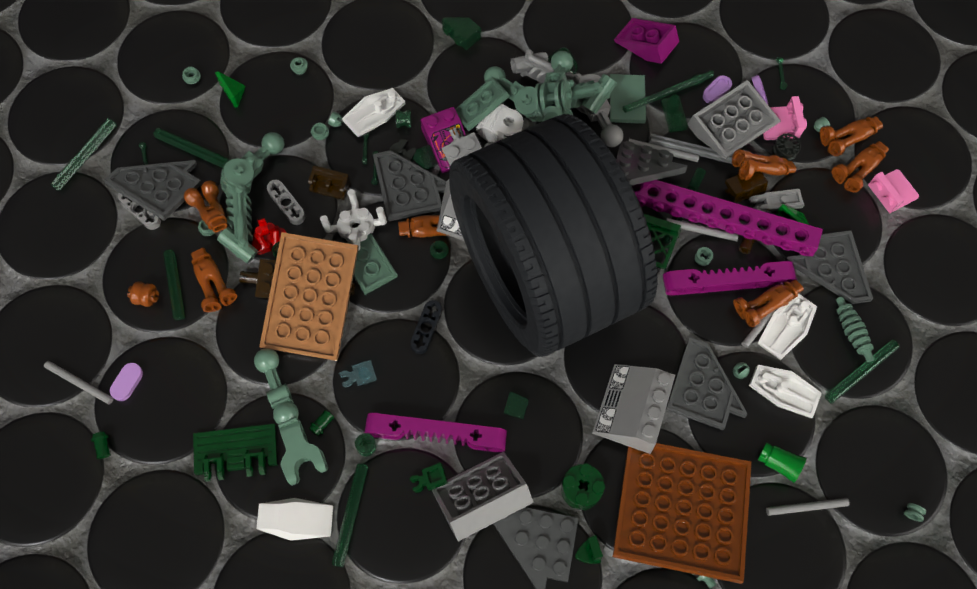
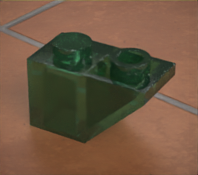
(462, 30)

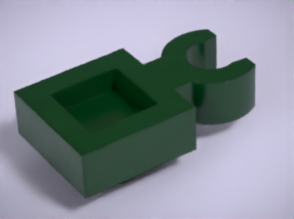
(432, 478)

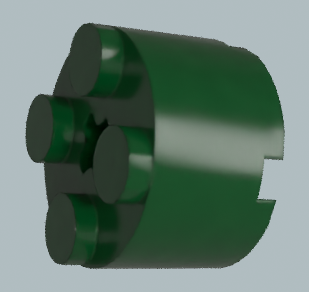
(584, 475)

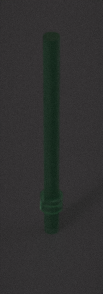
(695, 80)

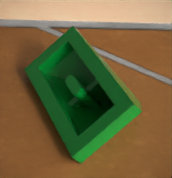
(232, 88)
(790, 213)

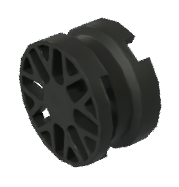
(782, 144)

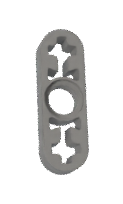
(285, 194)
(141, 216)

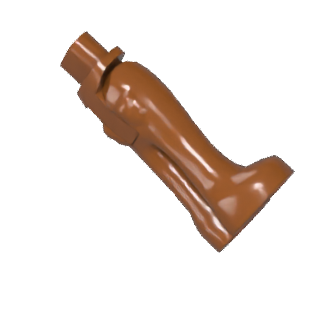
(859, 131)
(868, 159)
(751, 163)
(212, 215)
(420, 226)
(205, 271)
(773, 298)

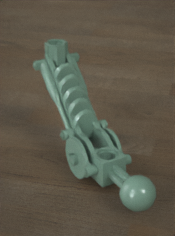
(555, 88)
(588, 94)
(236, 184)

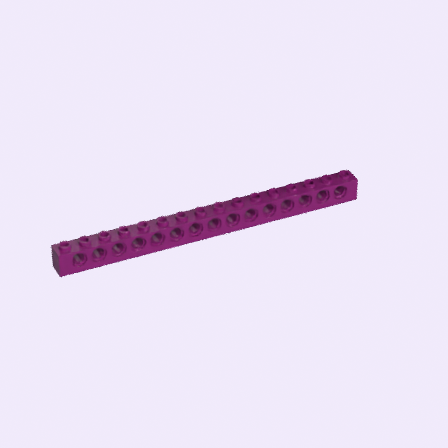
(735, 212)

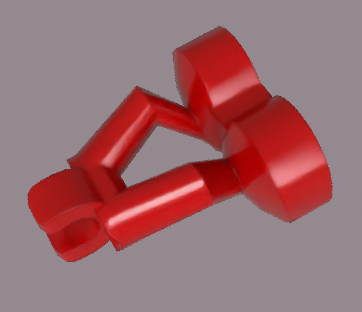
(264, 242)

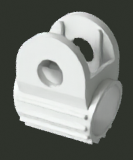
(499, 123)

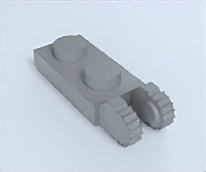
(775, 199)

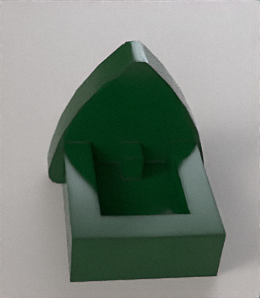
(590, 551)

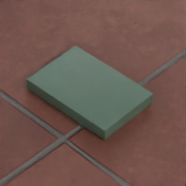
(628, 90)
(481, 103)
(372, 266)

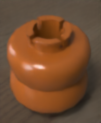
(143, 294)

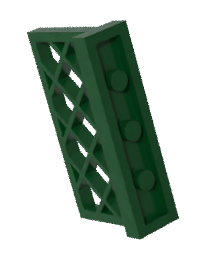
(663, 228)

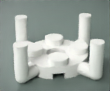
(354, 216)

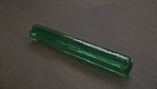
(174, 285)

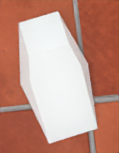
(373, 111)
(788, 326)
(785, 390)
(295, 519)

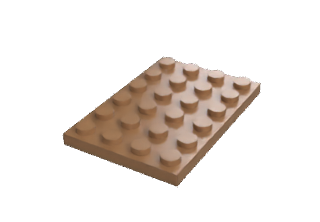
(309, 296)

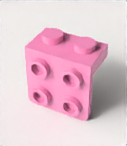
(791, 120)
(893, 190)

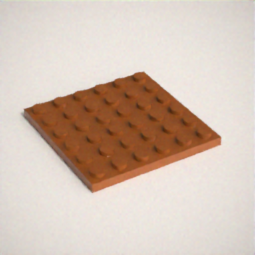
(684, 512)

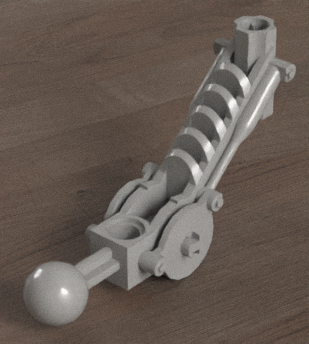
(537, 66)

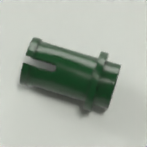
(321, 423)
(101, 445)

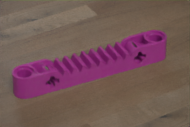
(769, 275)
(490, 438)

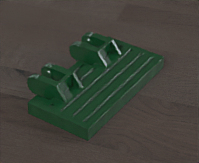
(236, 448)

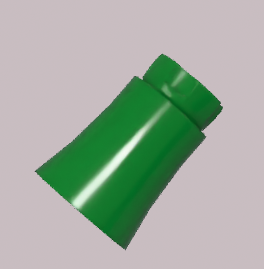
(782, 461)

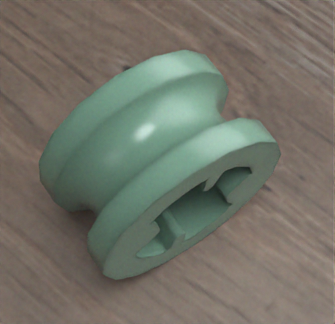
(701, 260)
(915, 512)

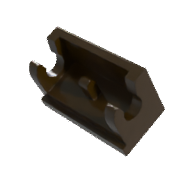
(329, 182)
(742, 190)

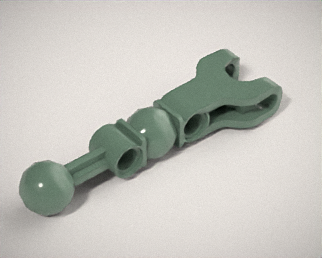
(286, 416)

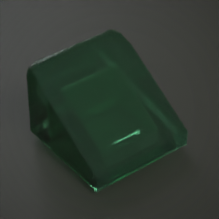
(425, 157)
(516, 405)

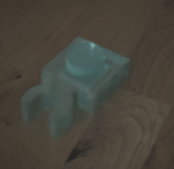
(361, 373)

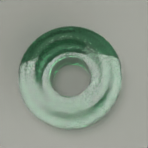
(439, 245)

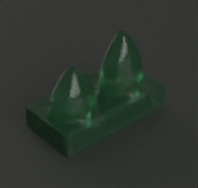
(674, 113)

